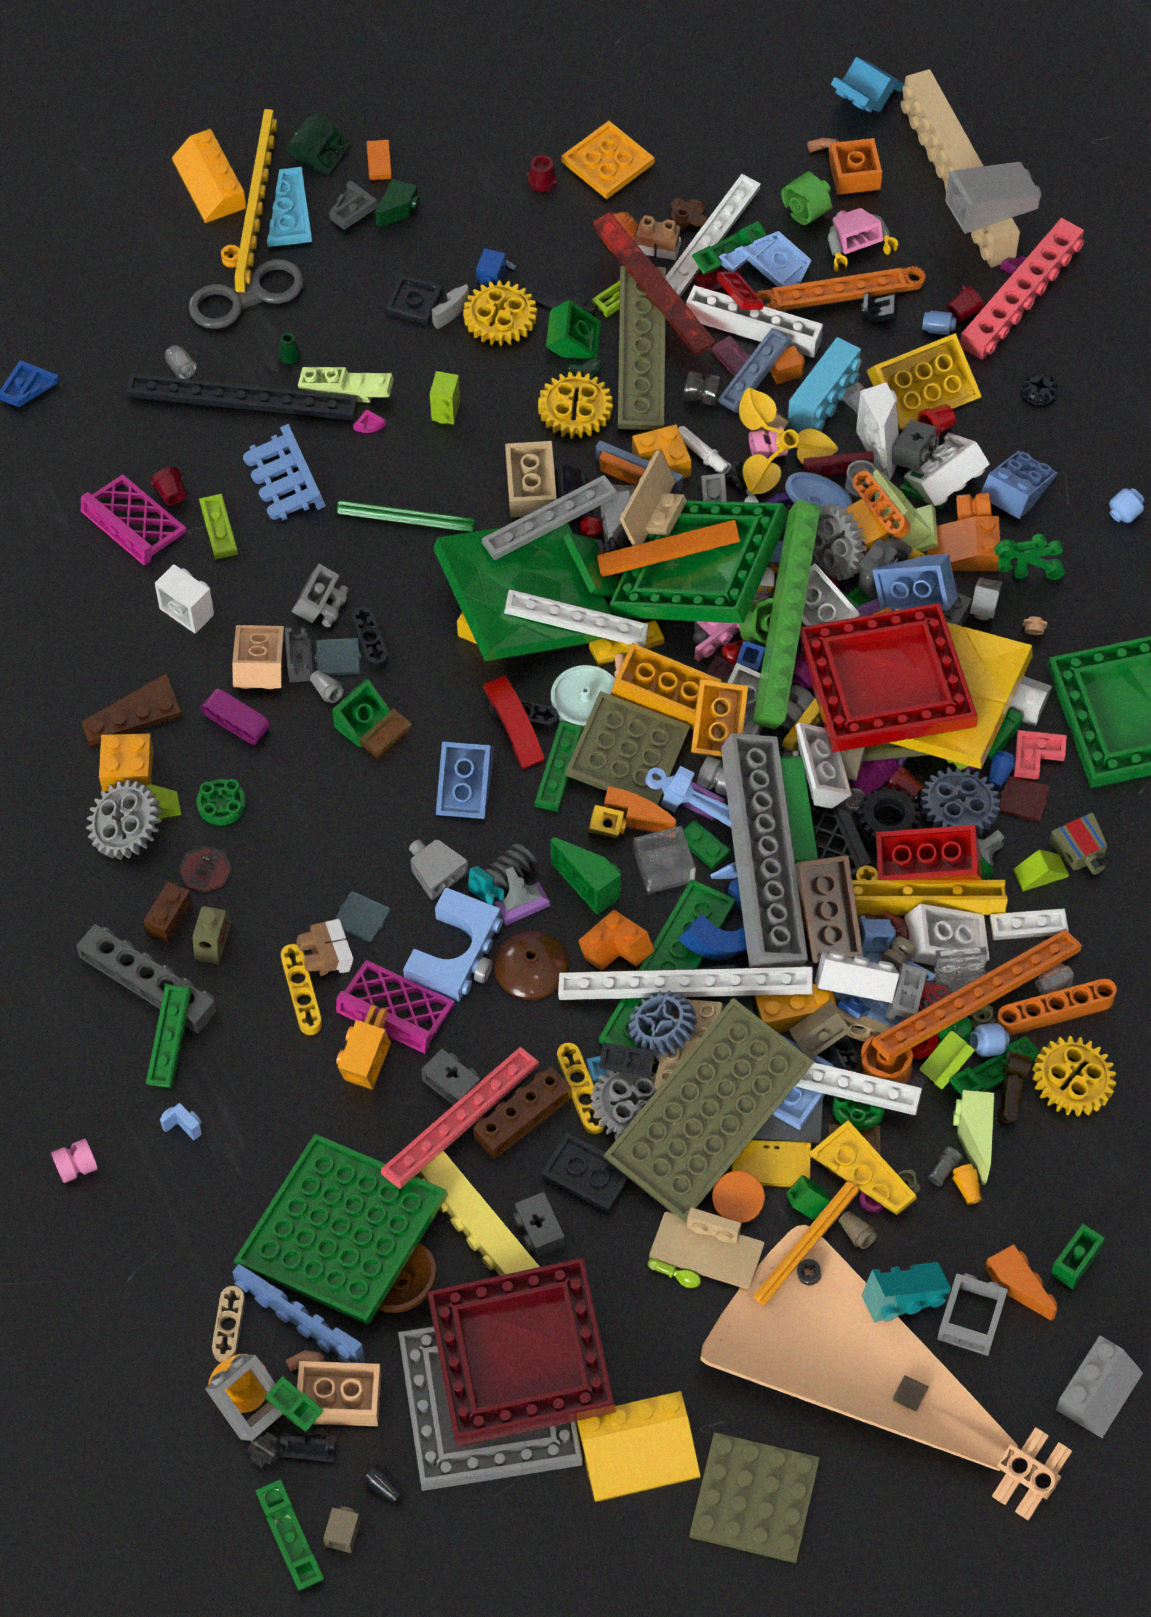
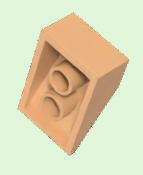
(258, 656)

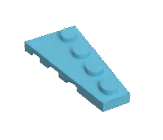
(290, 211)

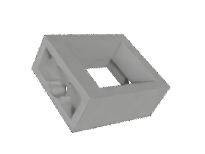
(965, 1337)
(221, 1381)

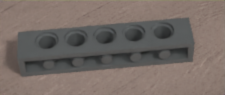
(100, 939)

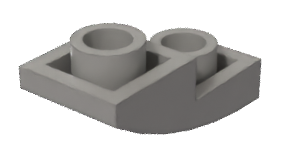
(452, 308)

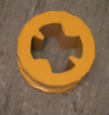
(225, 254)

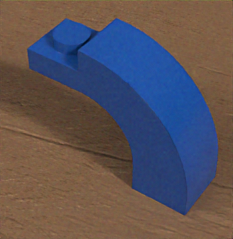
(713, 942)

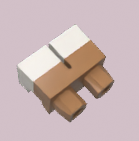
(658, 235)
(328, 948)

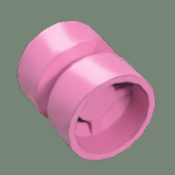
(758, 439)
(74, 1160)

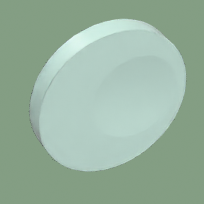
(577, 692)

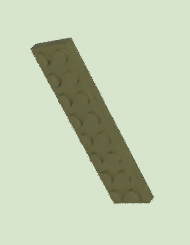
(640, 357)

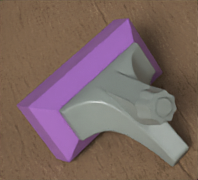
(521, 899)

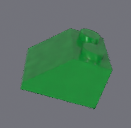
(573, 332)

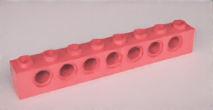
(1022, 289)

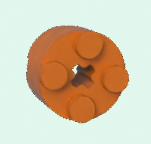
(875, 1065)

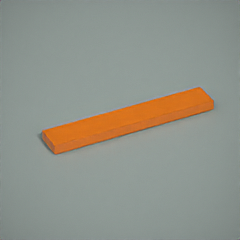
(668, 548)

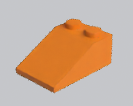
(969, 543)

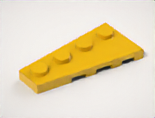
(858, 1162)

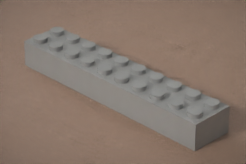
(763, 852)

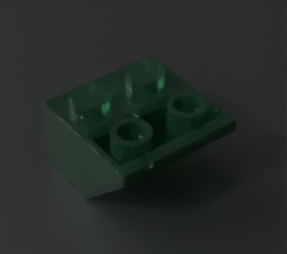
(318, 144)

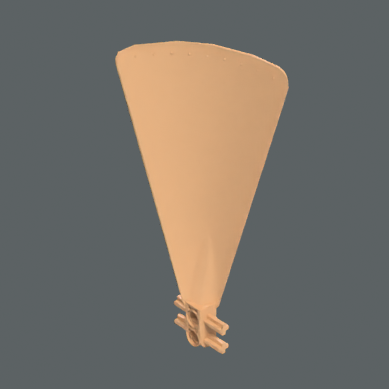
(831, 1353)

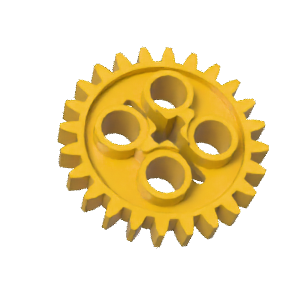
(495, 318)
(554, 402)
(1055, 1060)

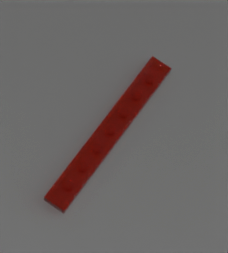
(653, 284)

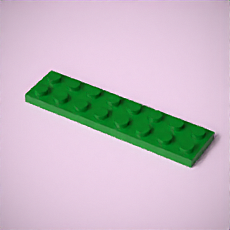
(670, 952)

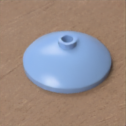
(816, 490)

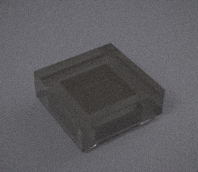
(910, 1393)

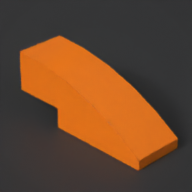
(639, 811)

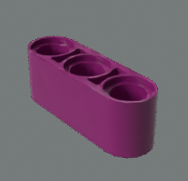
(235, 716)

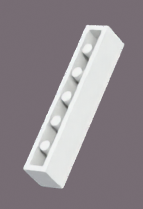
(724, 314)

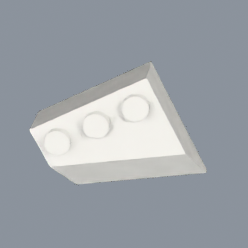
(878, 425)
(948, 469)

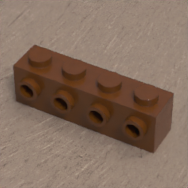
(522, 1112)

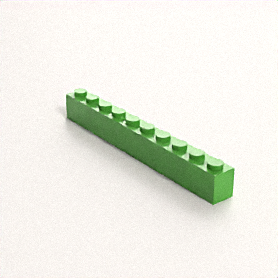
(786, 615)

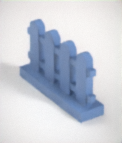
(292, 482)

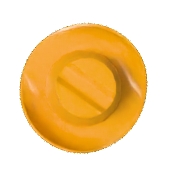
(244, 1392)

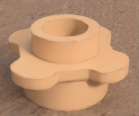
(1034, 625)

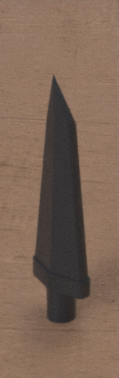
(552, 301)

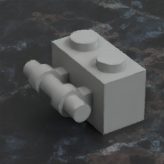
(315, 594)

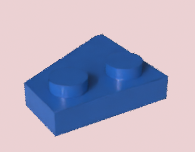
(26, 383)

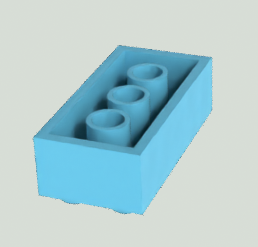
(824, 387)

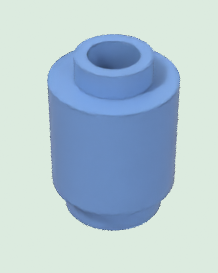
(939, 322)

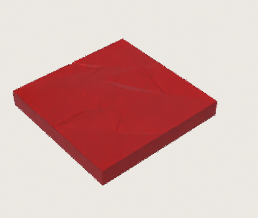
(887, 677)

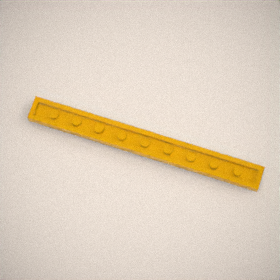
(254, 205)

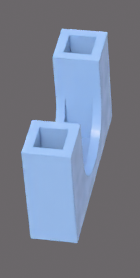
(453, 976)

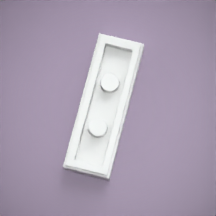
(1028, 924)

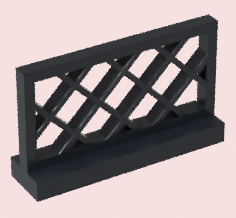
(848, 834)

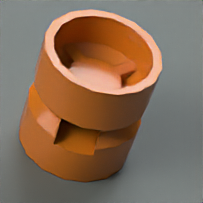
(976, 506)

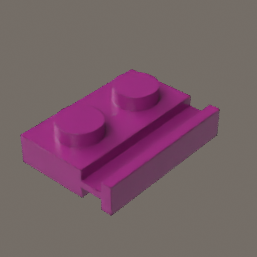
(875, 774)

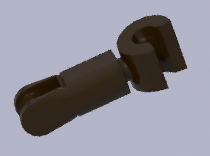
(1017, 1070)

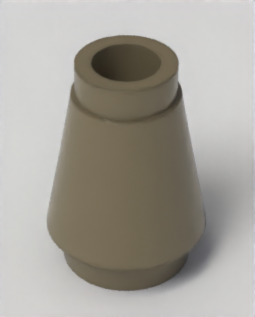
(858, 1230)

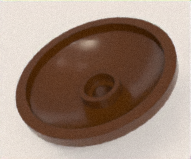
(530, 977)
(420, 1276)

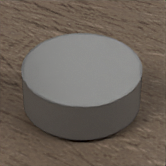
(483, 970)

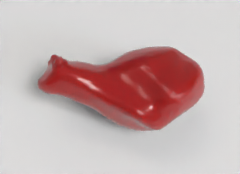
(731, 651)

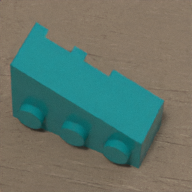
(905, 1291)

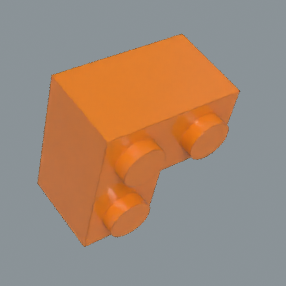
(614, 938)

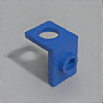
(854, 1007)

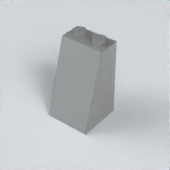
(990, 194)

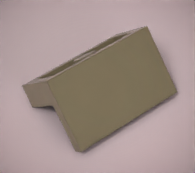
(819, 1030)

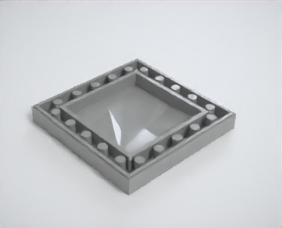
(439, 1458)

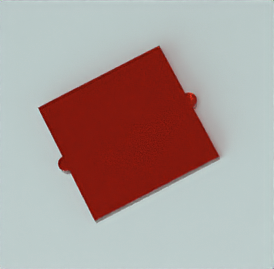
(1024, 798)

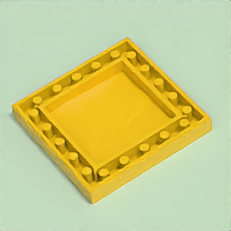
(993, 674)

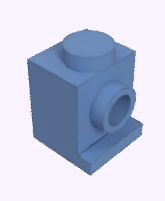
(876, 934)

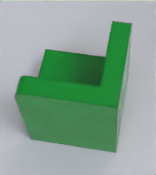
(808, 1197)

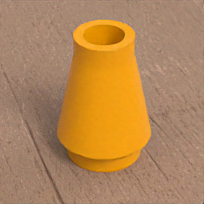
(967, 1182)

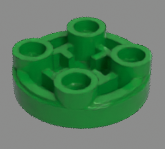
(221, 801)
(859, 1114)

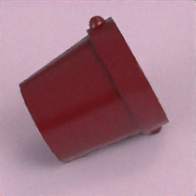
(542, 174)
(965, 304)
(169, 485)
(905, 780)

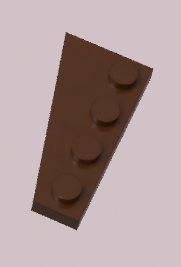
(139, 710)

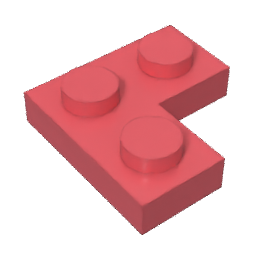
(1037, 746)

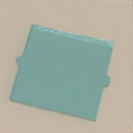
(338, 656)
(362, 916)

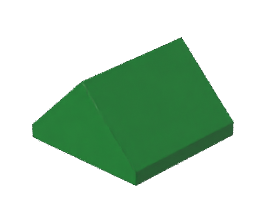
(359, 712)

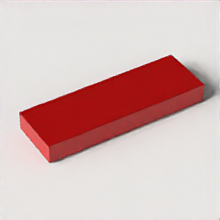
(740, 291)

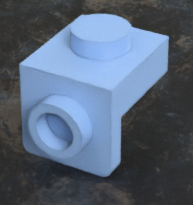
(188, 1121)

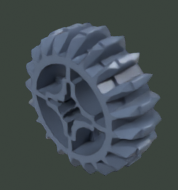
(666, 1030)

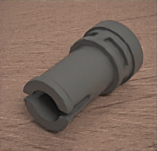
(948, 1160)

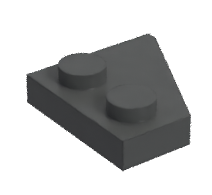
(352, 206)

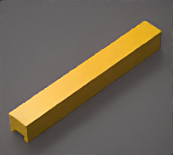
(904, 895)

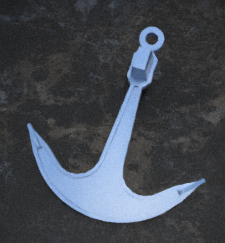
(678, 790)

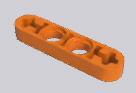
(880, 504)

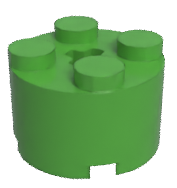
(807, 198)
(757, 622)

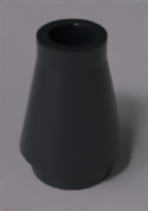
(383, 1483)

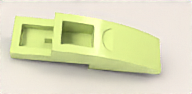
(338, 381)

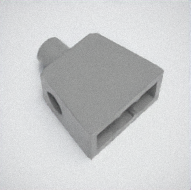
(436, 866)

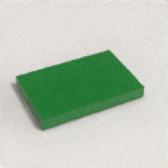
(585, 557)

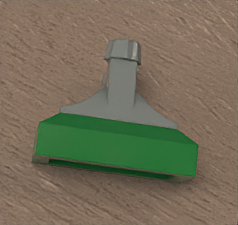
(987, 849)

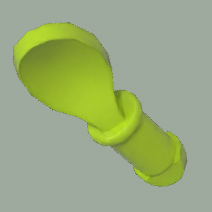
(685, 1277)

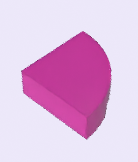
(369, 422)

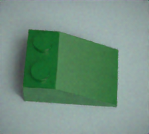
(587, 873)

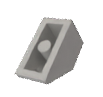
(985, 598)

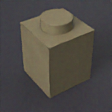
(342, 1529)

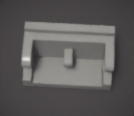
(907, 992)

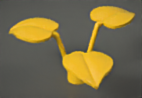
(759, 473)

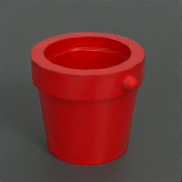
(939, 416)

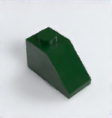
(397, 203)

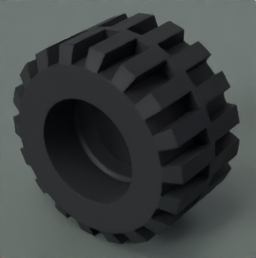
(885, 803)

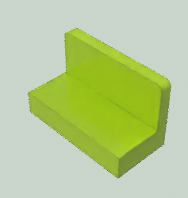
(947, 1059)

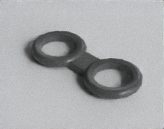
(253, 294)

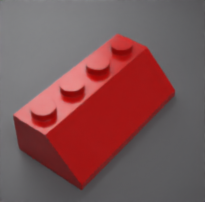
(929, 854)

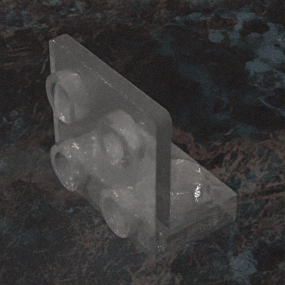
(959, 966)

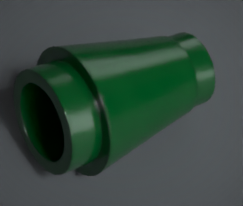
(288, 349)

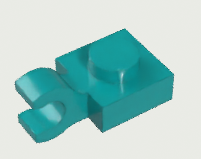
(482, 886)

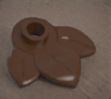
(687, 212)

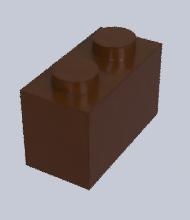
(167, 912)

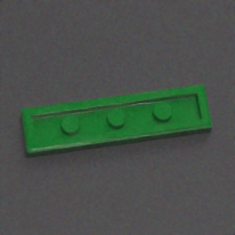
(554, 778)
(168, 1036)

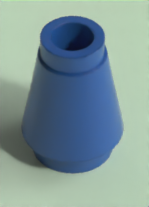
(1001, 767)

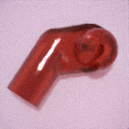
(900, 925)

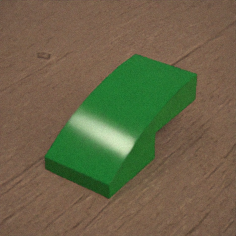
(293, 1404)

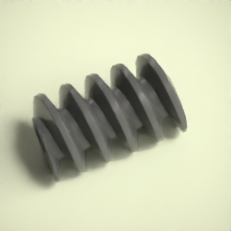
(516, 857)

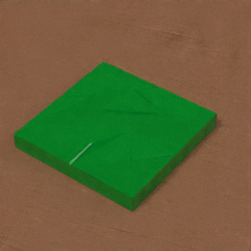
(537, 569)
(709, 583)
(1108, 708)

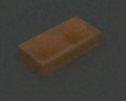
(385, 733)

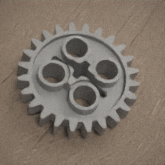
(845, 553)
(131, 819)
(628, 1103)

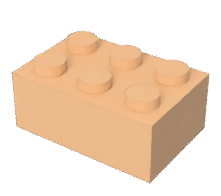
(343, 1390)

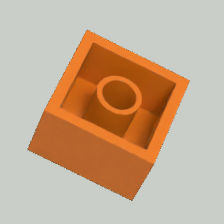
(855, 166)

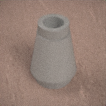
(328, 688)

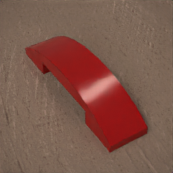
(515, 721)

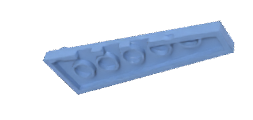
(266, 1295)

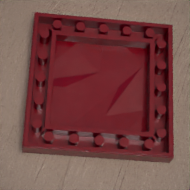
(520, 1352)

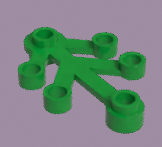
(1010, 549)

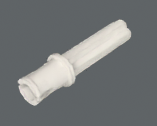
(709, 456)

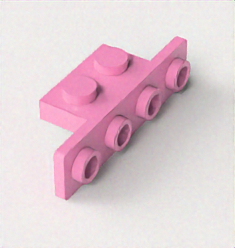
(719, 634)

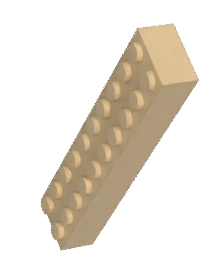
(951, 150)

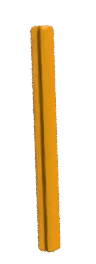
(806, 1243)

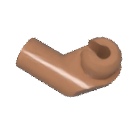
(820, 143)
(311, 1356)

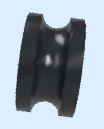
(809, 1264)

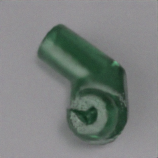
(591, 366)

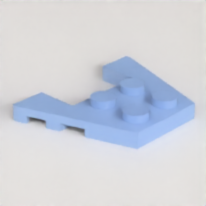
(773, 257)

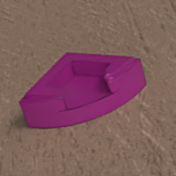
(1011, 265)

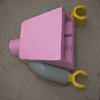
(855, 231)

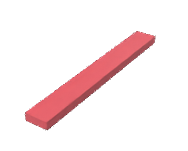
(459, 1118)

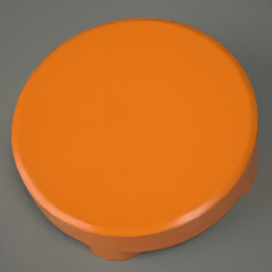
(738, 1196)

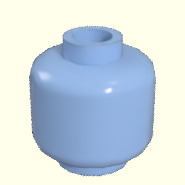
(1126, 505)
(989, 1039)

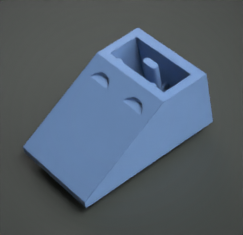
(1018, 483)

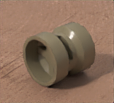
(899, 953)

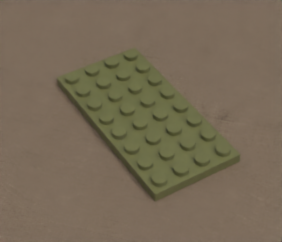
(708, 1109)

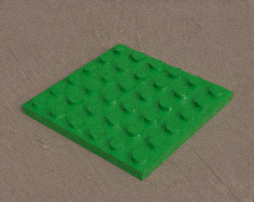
(340, 1229)

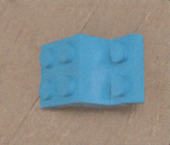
(866, 85)

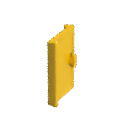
(774, 1165)

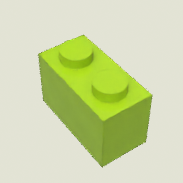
(444, 397)

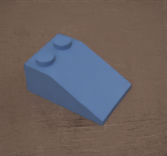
(916, 583)
(464, 779)

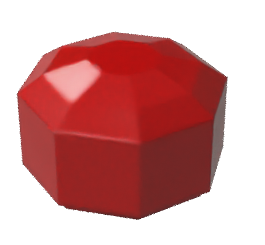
(591, 527)

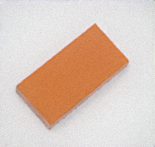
(379, 160)

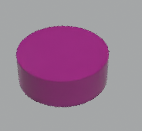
(869, 1205)

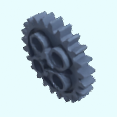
(959, 801)

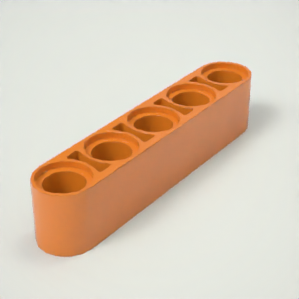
(1064, 999)

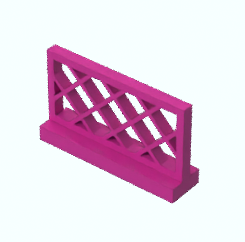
(119, 528)
(399, 1029)

